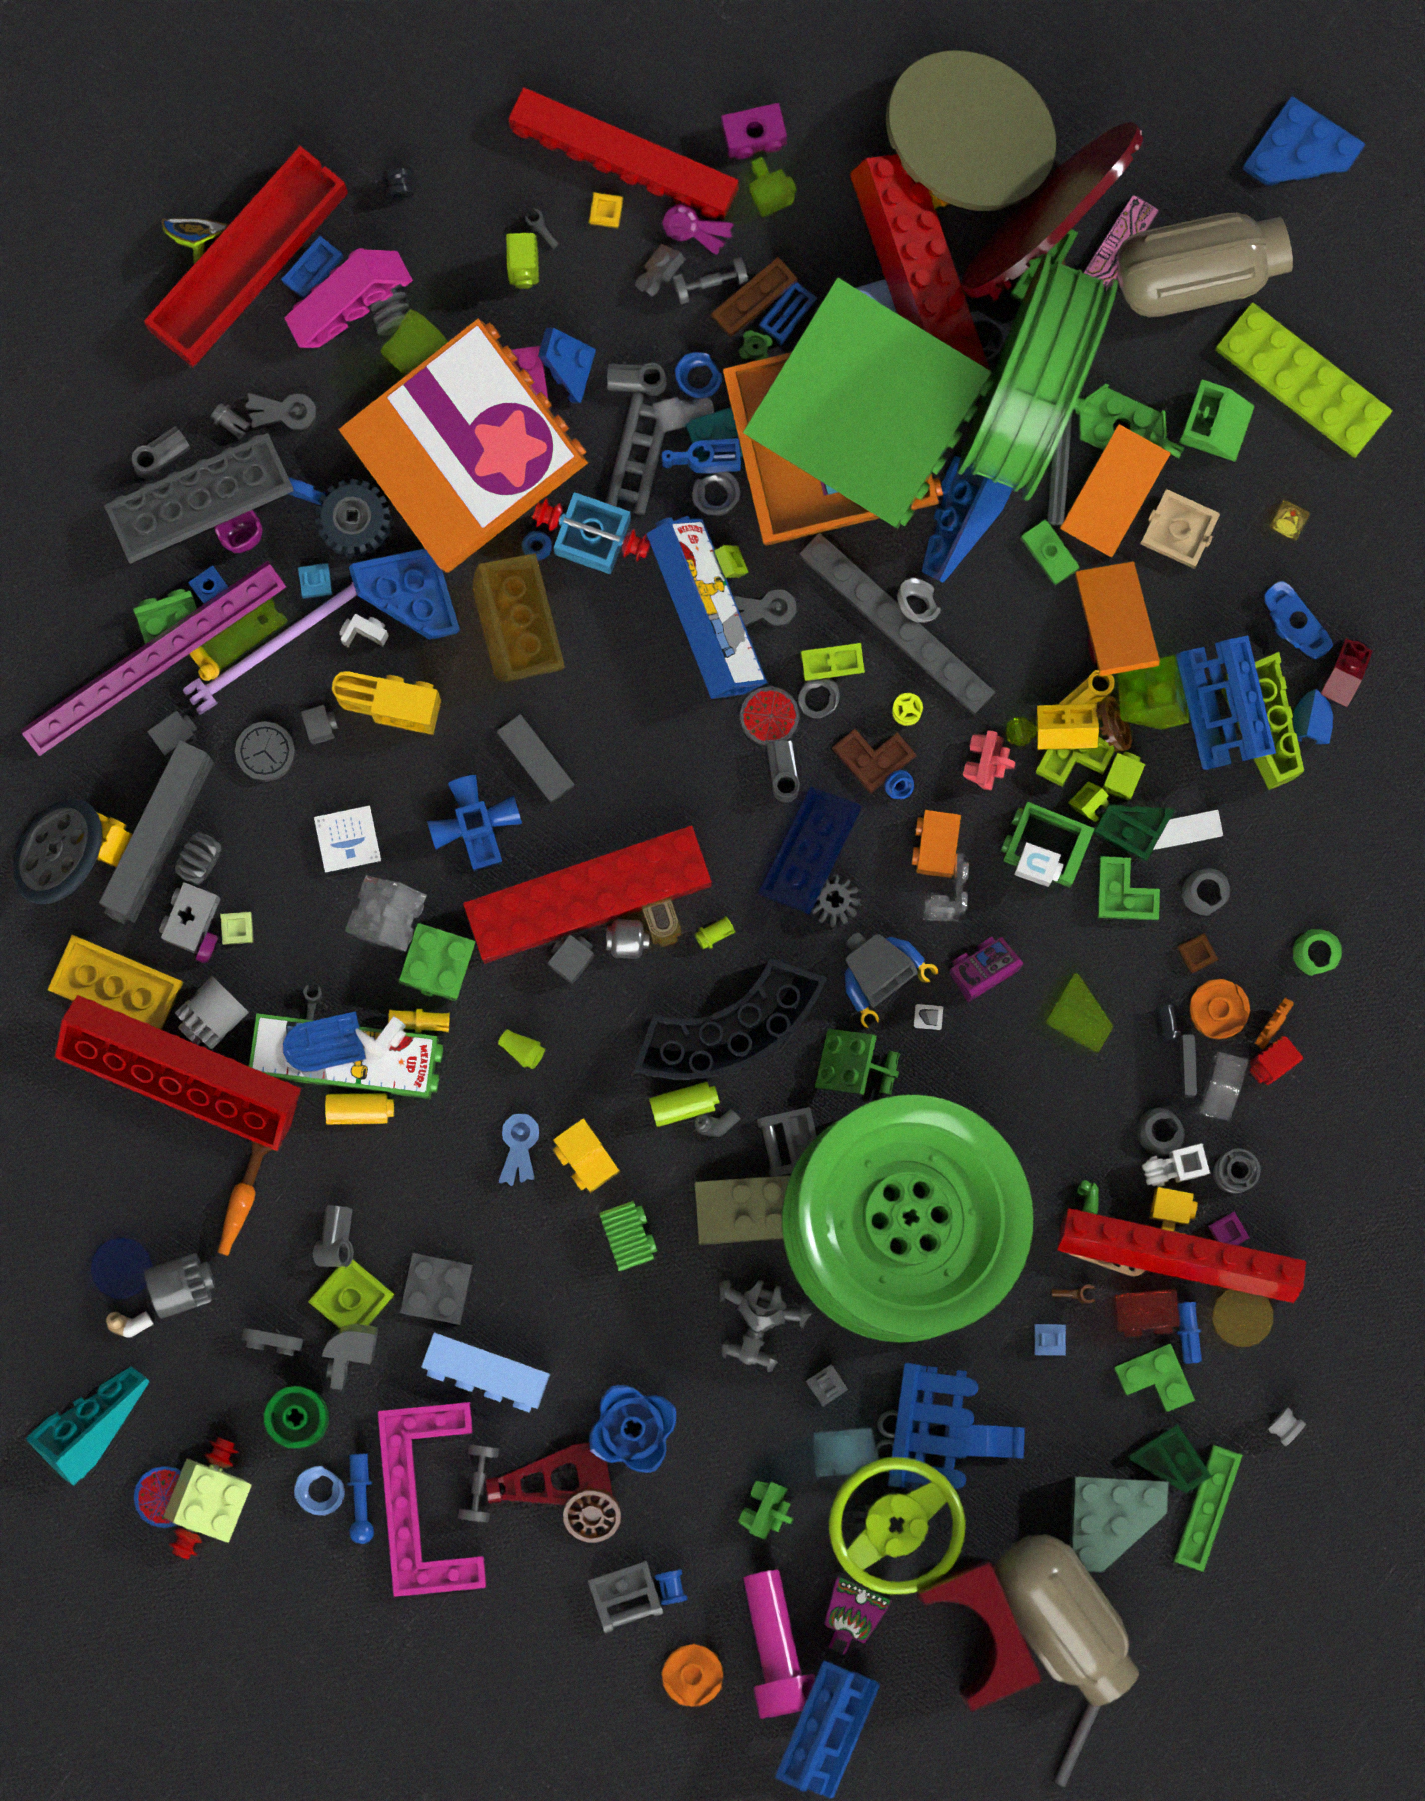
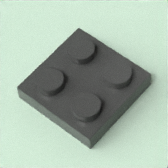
(436, 1289)

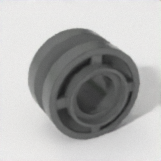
(1224, 1177)

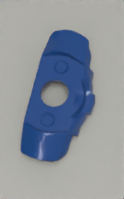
(1311, 638)

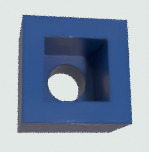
(208, 575)

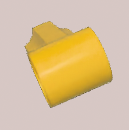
(1086, 693)

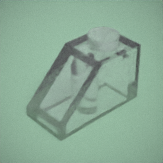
(1223, 1085)

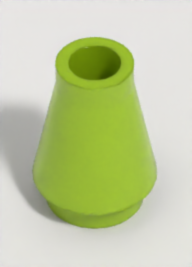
(522, 1049)

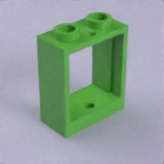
(1083, 831)

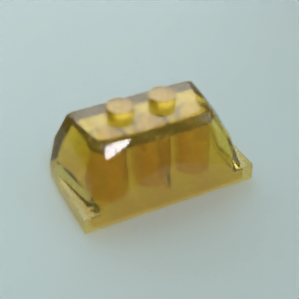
(516, 618)

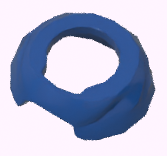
(693, 360)

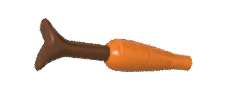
(241, 1199)

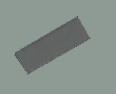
(535, 758)

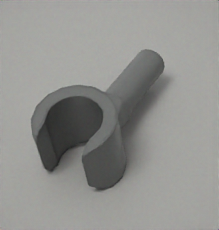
(541, 228)
(311, 1002)

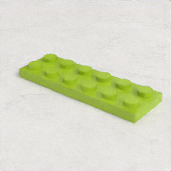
(1303, 380)

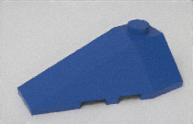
(965, 514)

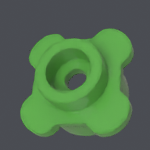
(751, 339)

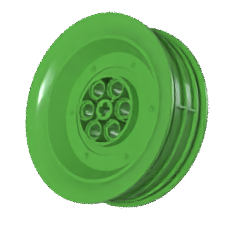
(1038, 376)
(964, 1175)

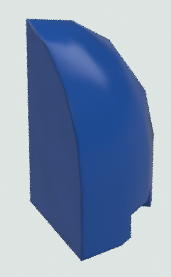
(1313, 718)

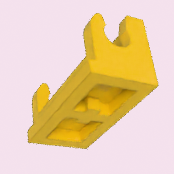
(1067, 726)

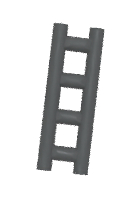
(624, 465)

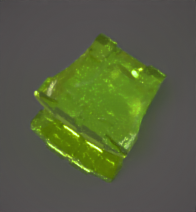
(412, 343)

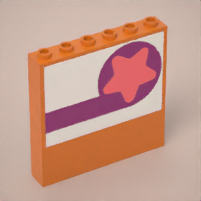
(464, 445)

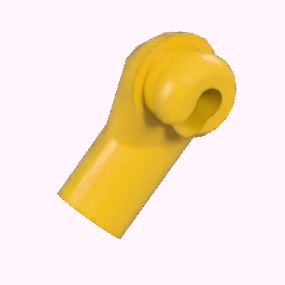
(208, 667)

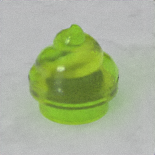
(1020, 731)

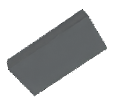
(1188, 1066)

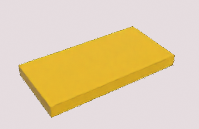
(115, 982)

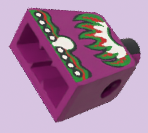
(853, 1613)

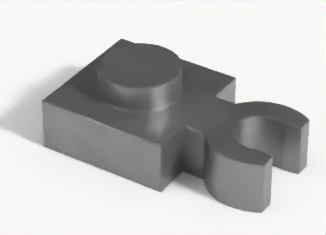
(660, 267)

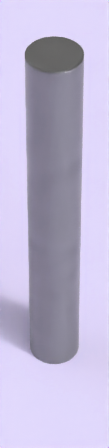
(1076, 1744)

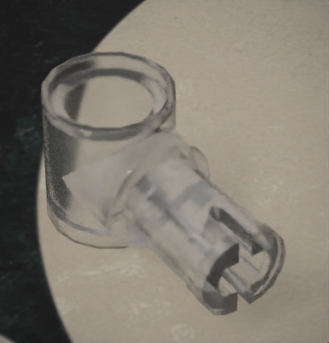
(674, 414)

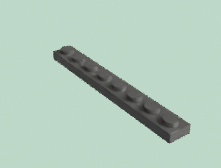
(888, 617)

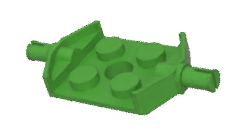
(1107, 406)

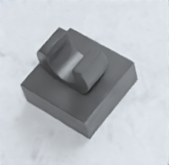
(827, 1385)

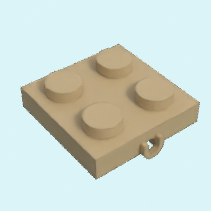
(1180, 528)

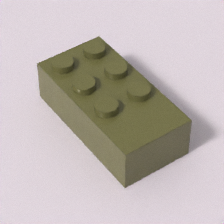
(740, 1209)

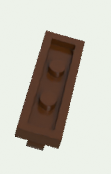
(754, 297)

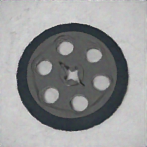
(57, 851)

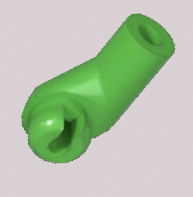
(1090, 1192)

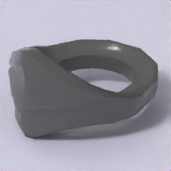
(828, 683)

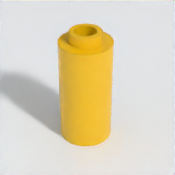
(358, 1108)

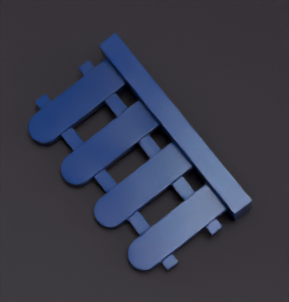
(912, 1410)

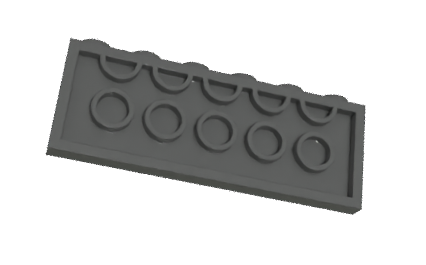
(198, 497)

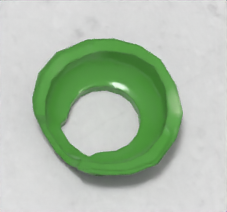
(1301, 946)

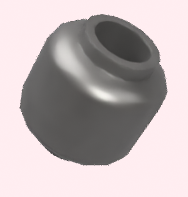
(627, 939)

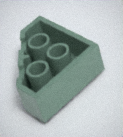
(1112, 1516)

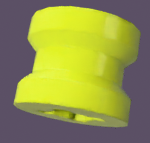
(910, 704)

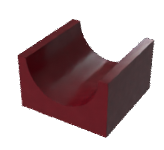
(1008, 1659)

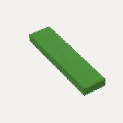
(1207, 1509)

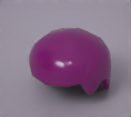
(240, 532)

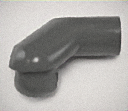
(716, 1126)

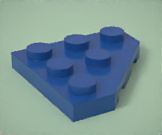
(1302, 147)
(409, 590)

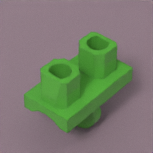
(771, 1511)

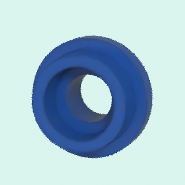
(537, 536)
(904, 789)

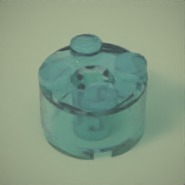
(842, 1451)

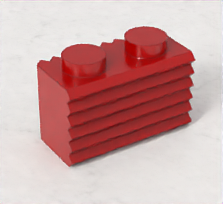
(1275, 1061)

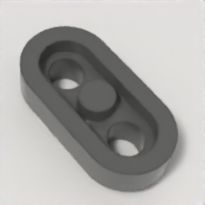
(284, 1344)

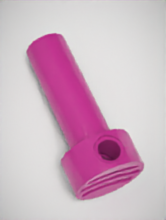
(784, 1686)

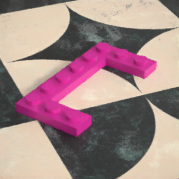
(408, 1570)

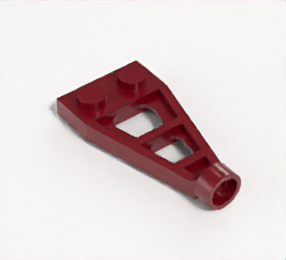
(590, 1468)

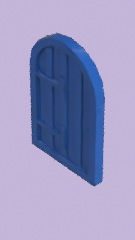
(324, 1043)

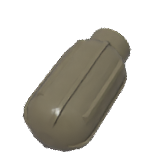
(1201, 262)
(1066, 1618)

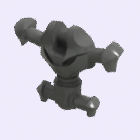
(762, 1311)

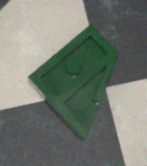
(1133, 828)
(1173, 1460)

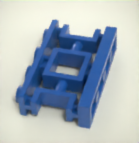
(1244, 701)
(827, 1730)

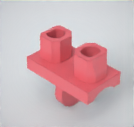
(992, 762)

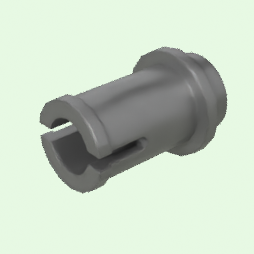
(228, 419)

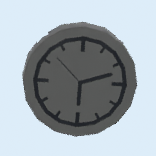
(265, 751)

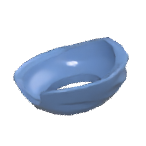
(302, 1495)

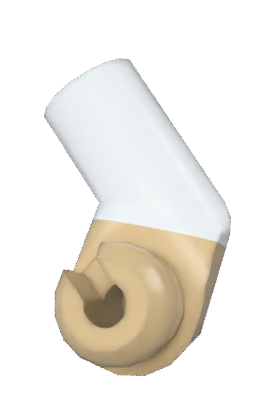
(126, 1326)

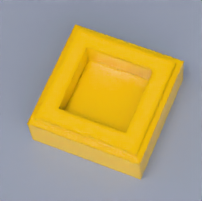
(606, 210)

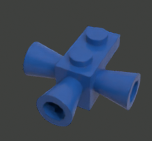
(474, 823)

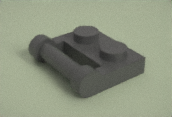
(798, 1131)
(623, 1586)

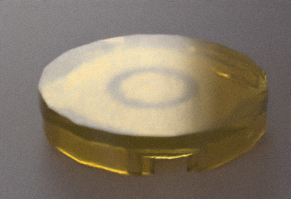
(1242, 1318)

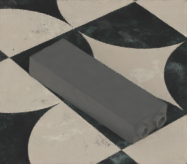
(156, 833)

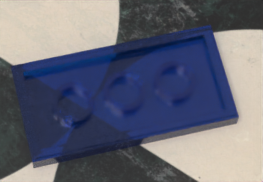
(810, 850)

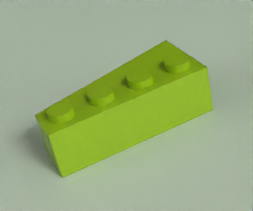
(1287, 761)

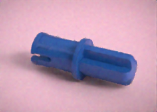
(1189, 1332)

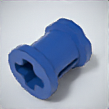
(671, 1587)

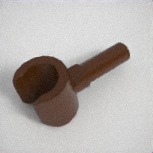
(1074, 1293)

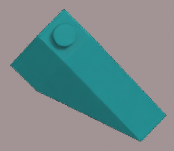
(80, 1436)

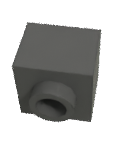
(319, 724)

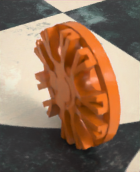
(1274, 1023)

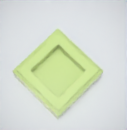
(237, 928)

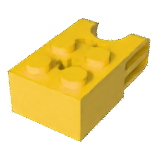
(389, 700)

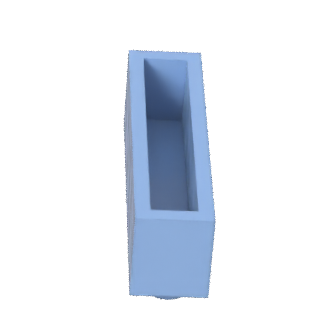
(486, 1371)

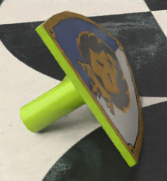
(193, 232)

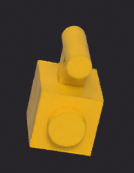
(1172, 1208)

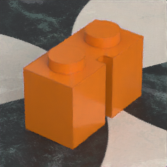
(937, 843)

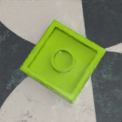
(351, 1296)

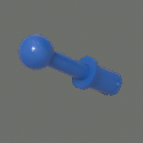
(360, 1530)

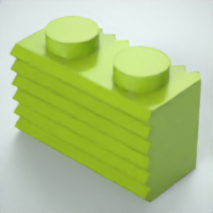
(522, 260)

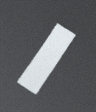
(1190, 829)

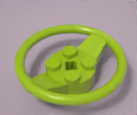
(878, 1541)

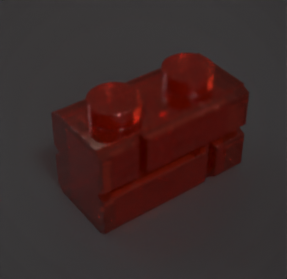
(1146, 1311)

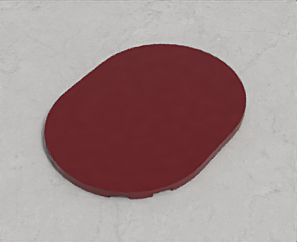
(1052, 210)

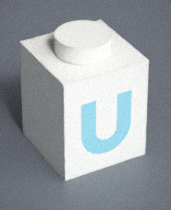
(1039, 865)

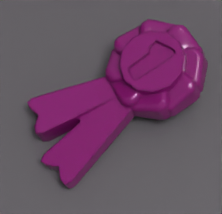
(683, 223)

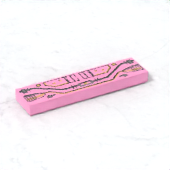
(1134, 219)

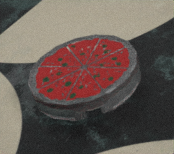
(769, 715)

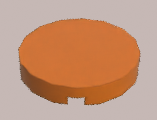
(1219, 1009)
(692, 1675)

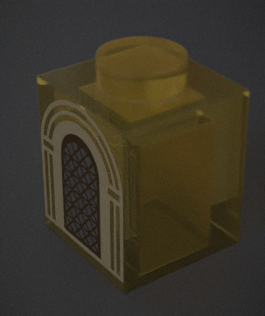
(662, 922)

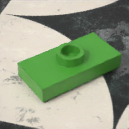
(1050, 552)

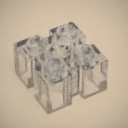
(386, 913)

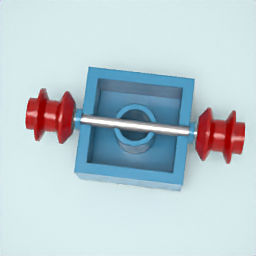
(591, 532)

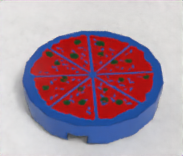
(154, 1493)

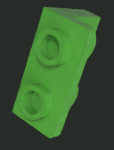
(158, 616)

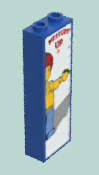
(706, 607)

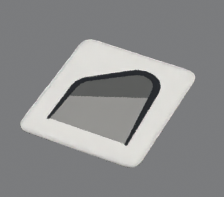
(928, 1017)

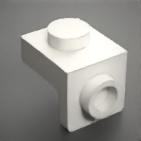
(370, 628)

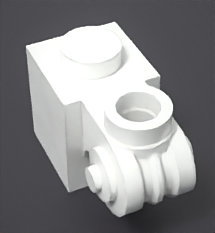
(1181, 1165)

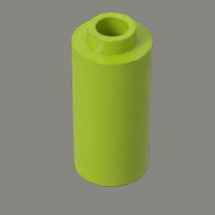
(683, 1103)

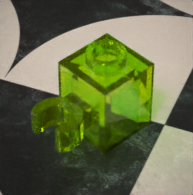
(771, 190)

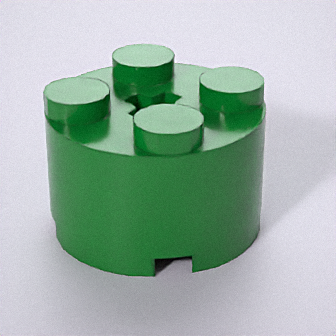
(282, 1407)

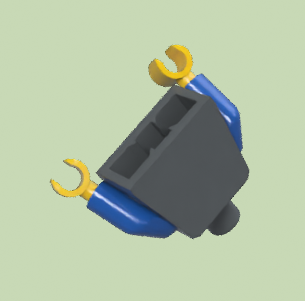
(879, 969)

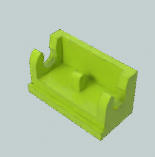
(832, 661)

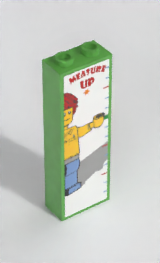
(401, 1071)

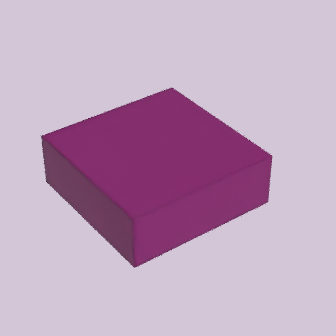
(1228, 1230)

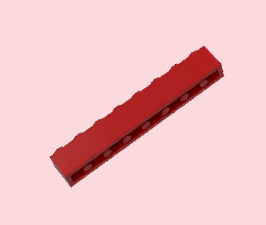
(623, 154)
(1181, 1255)

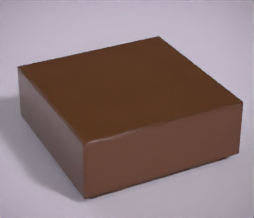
(1197, 953)

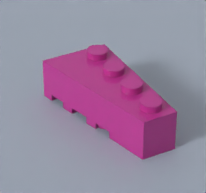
(345, 295)

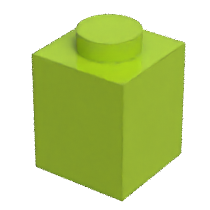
(1123, 776)

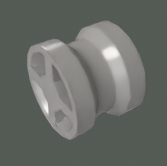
(1286, 1426)

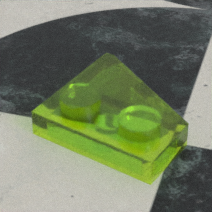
(1080, 1016)

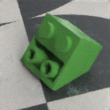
(1217, 421)

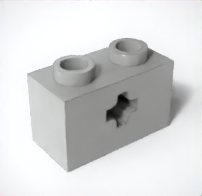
(202, 907)

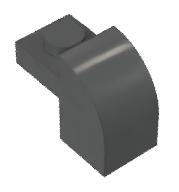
(348, 1344)

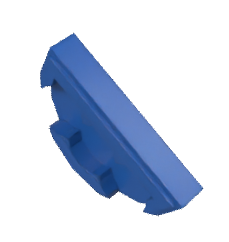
(305, 491)

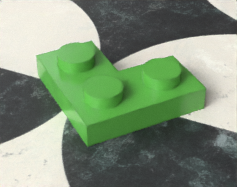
(1116, 896)
(1162, 1370)

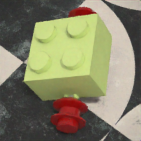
(206, 1500)

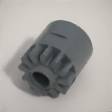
(179, 1285)

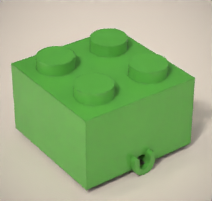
(436, 962)

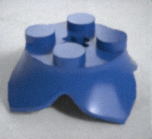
(608, 1435)

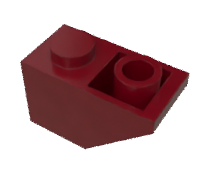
(1347, 672)

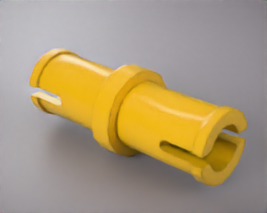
(422, 1020)

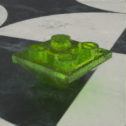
(1153, 695)

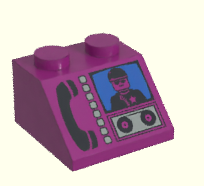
(985, 968)

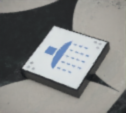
(347, 839)

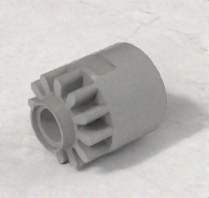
(210, 1014)

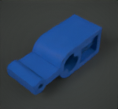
(722, 454)
(992, 1440)

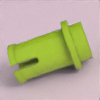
(714, 933)

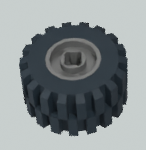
(354, 519)

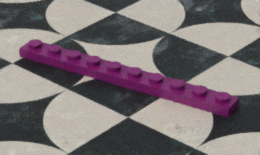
(153, 658)

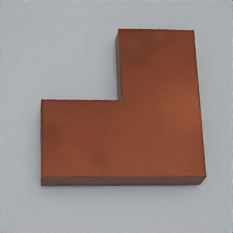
(869, 765)

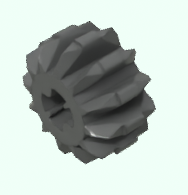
(198, 858)
(843, 894)

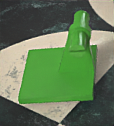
(848, 1062)

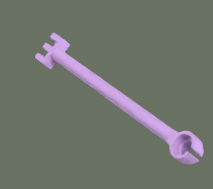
(206, 691)

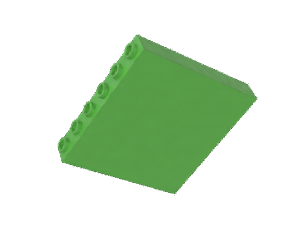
(869, 403)

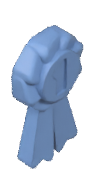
(520, 1134)

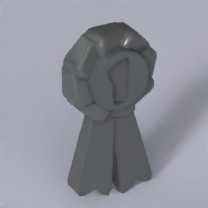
(295, 411)
(776, 608)

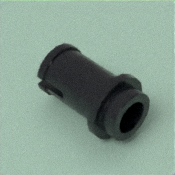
(1167, 1024)

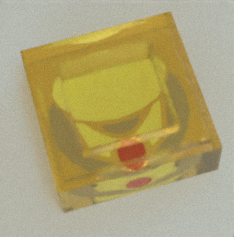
(1289, 520)

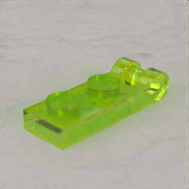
(244, 634)

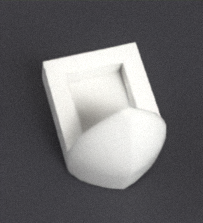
(390, 1036)

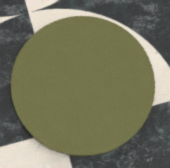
(971, 130)

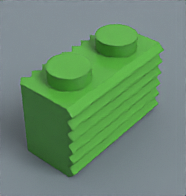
(627, 1235)

